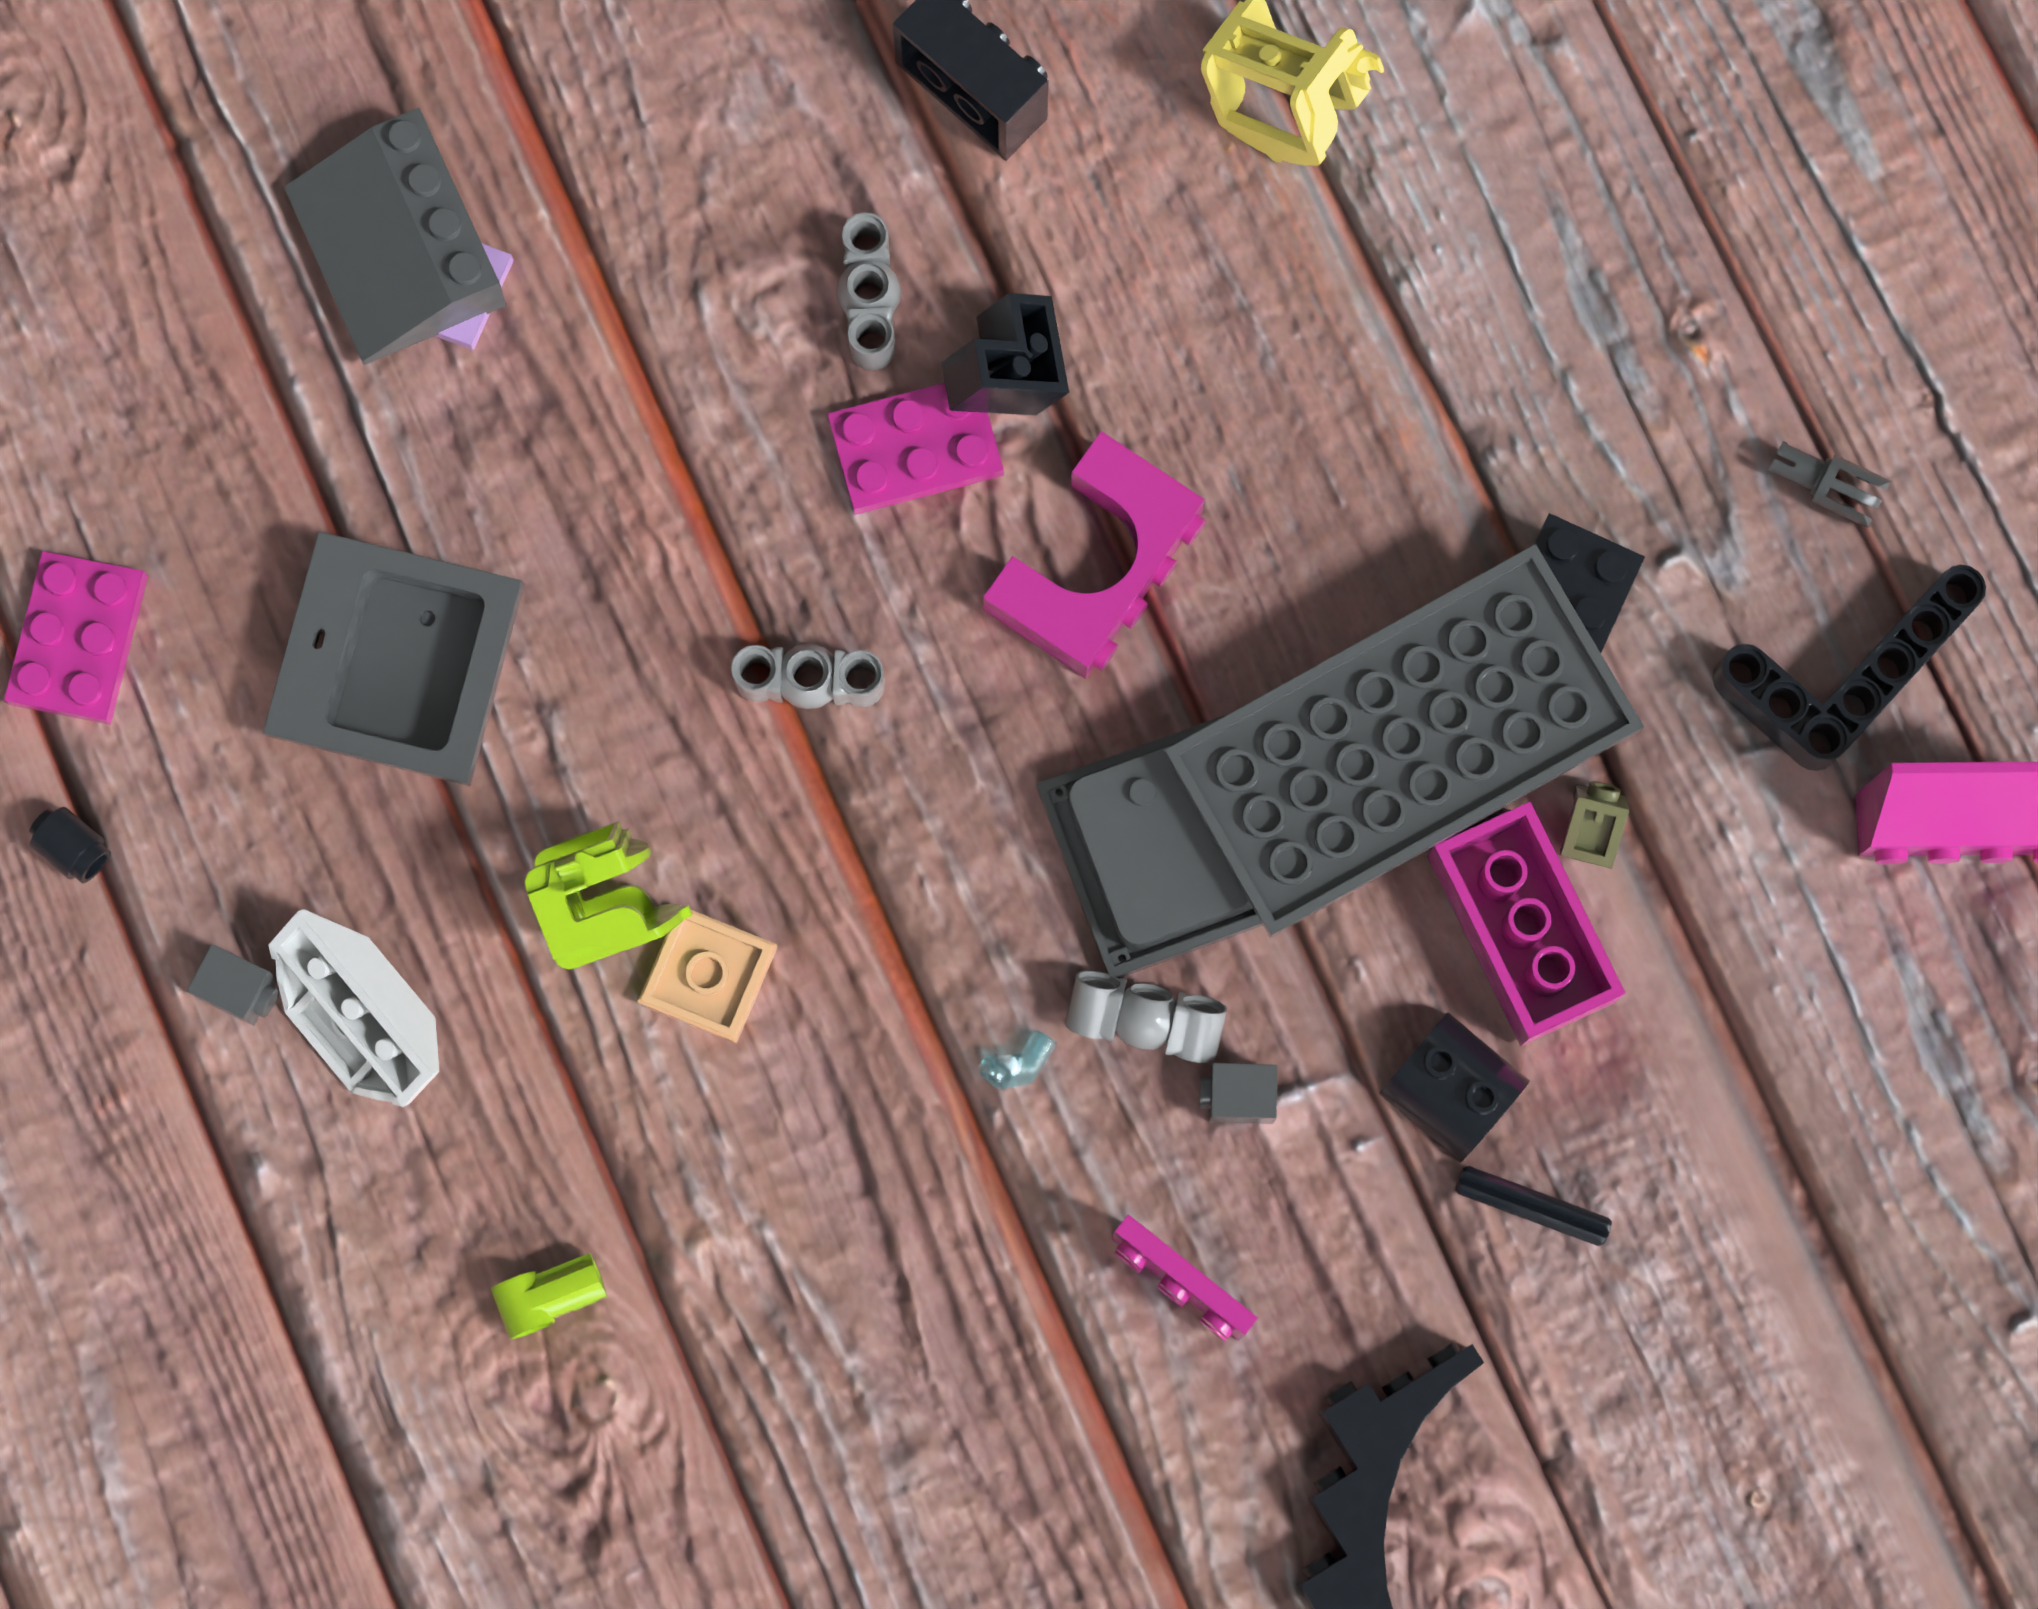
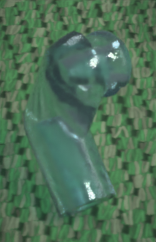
(1020, 1068)

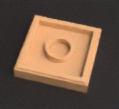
(708, 975)

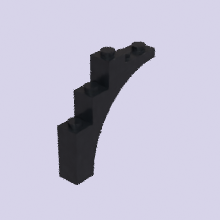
(1355, 1504)

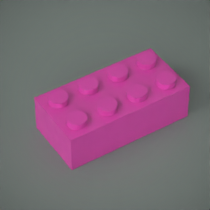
(1525, 923)

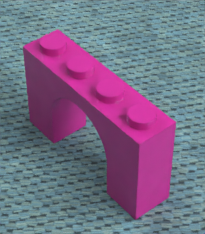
(1082, 626)

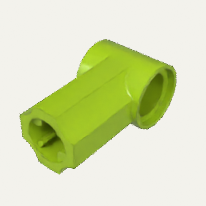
(535, 1299)

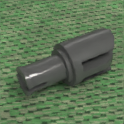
(1820, 477)

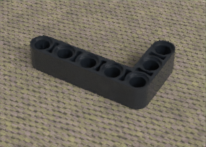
(1864, 682)

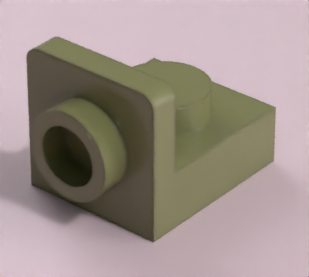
(1595, 824)

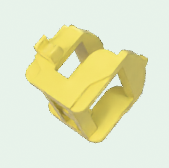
(1312, 75)

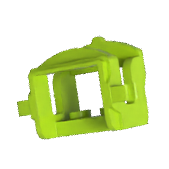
(605, 924)

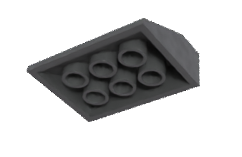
(394, 238)

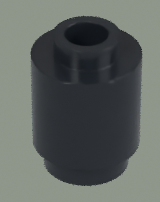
(69, 844)

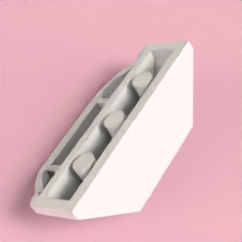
(355, 1009)

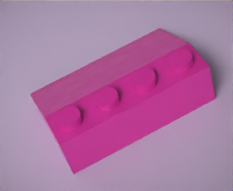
(1949, 812)

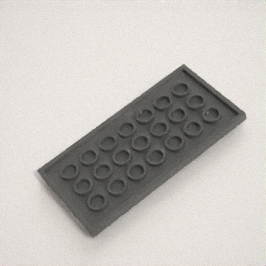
(1403, 740)

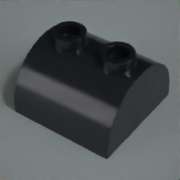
(1454, 1087)

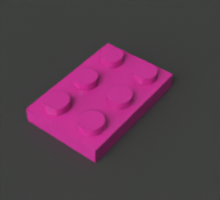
(911, 448)
(76, 637)
(1182, 1280)

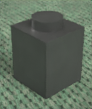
(234, 985)
(1240, 1093)

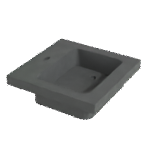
(401, 662)
(1143, 859)

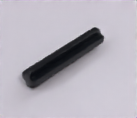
(1533, 1205)

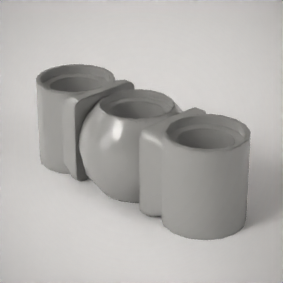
(862, 269)
(785, 666)
(1146, 1016)

